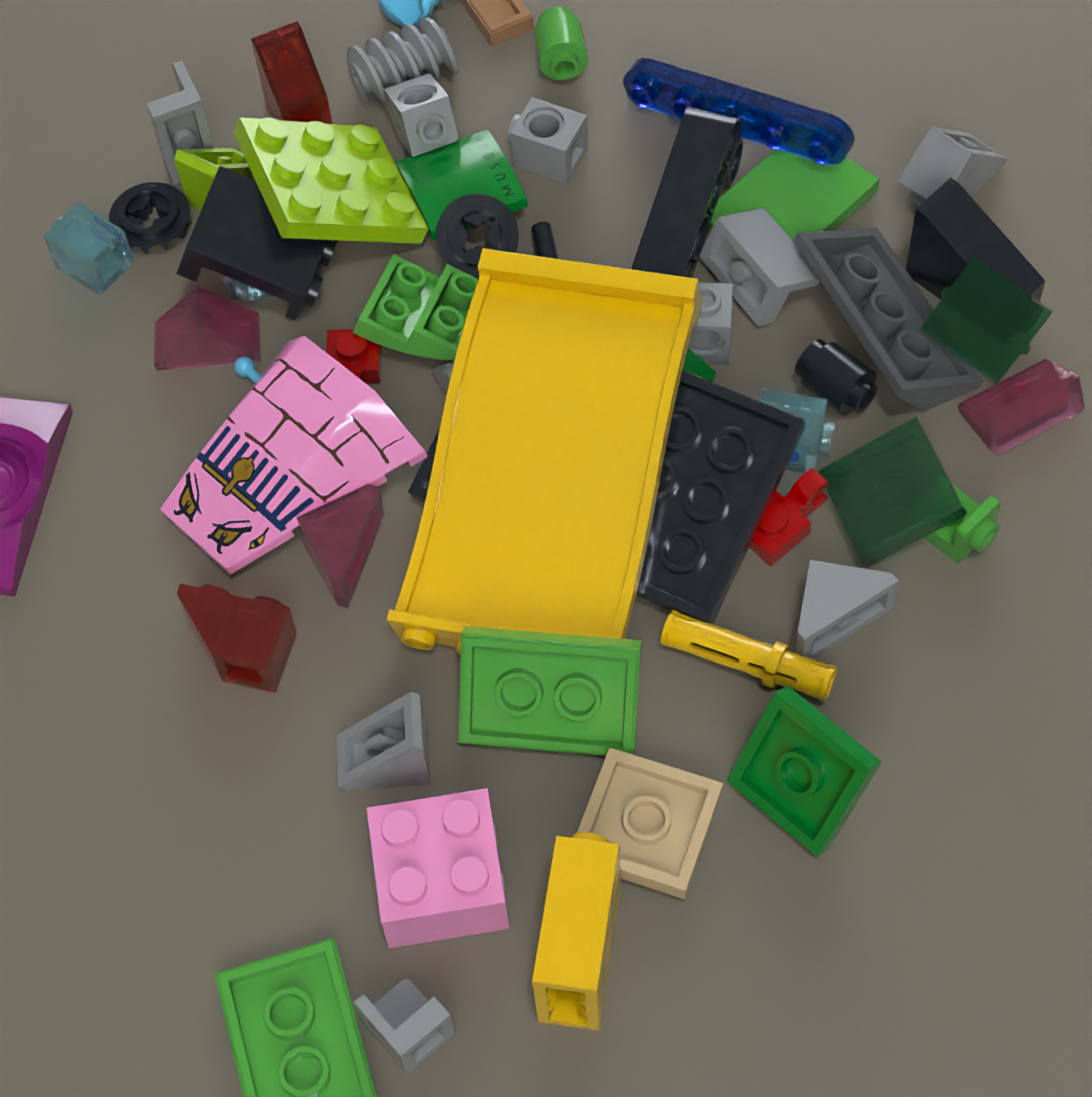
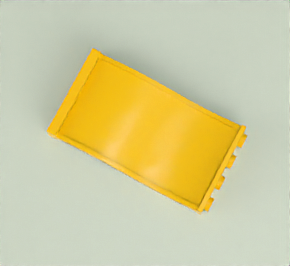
(548, 451)

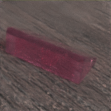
(1023, 405)

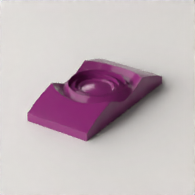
(29, 454)

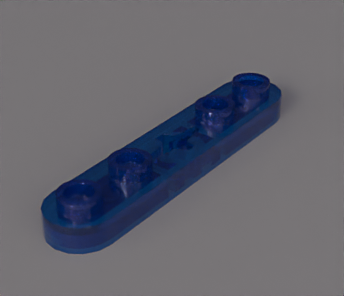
(762, 117)

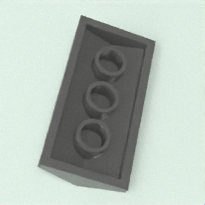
(887, 315)

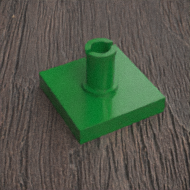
(803, 770)

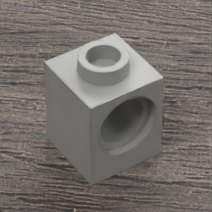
(421, 114)
(548, 140)
(713, 331)

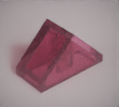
(206, 332)
(341, 538)

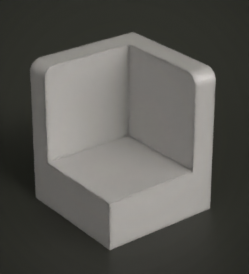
(406, 1024)

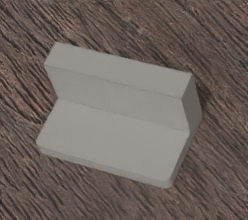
(179, 121)
(758, 261)

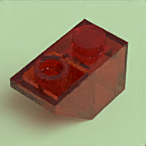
(290, 76)
(241, 635)

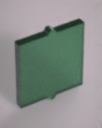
(986, 319)

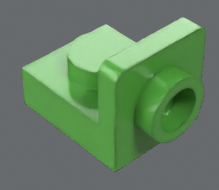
(970, 531)

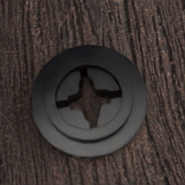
(136, 206)
(475, 210)

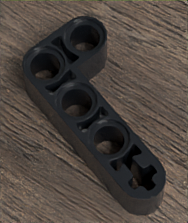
(699, 163)

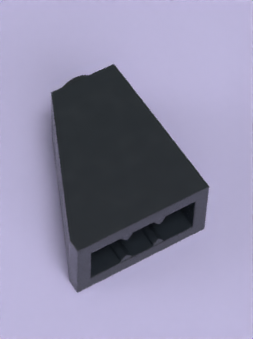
(954, 229)

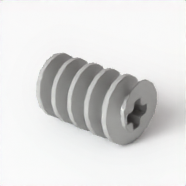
(399, 58)

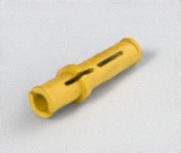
(766, 661)

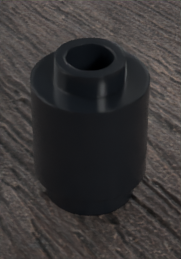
(836, 376)

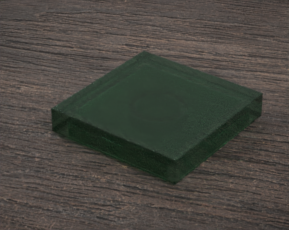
(892, 492)

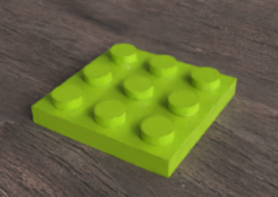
(329, 181)

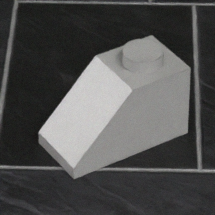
(947, 155)

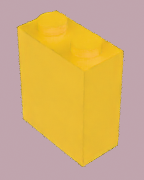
(577, 931)

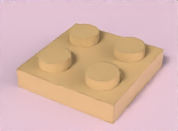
(655, 817)

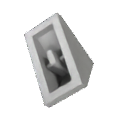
(839, 603)
(385, 748)

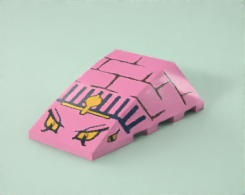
(284, 450)

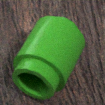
(560, 44)

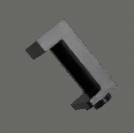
(243, 243)

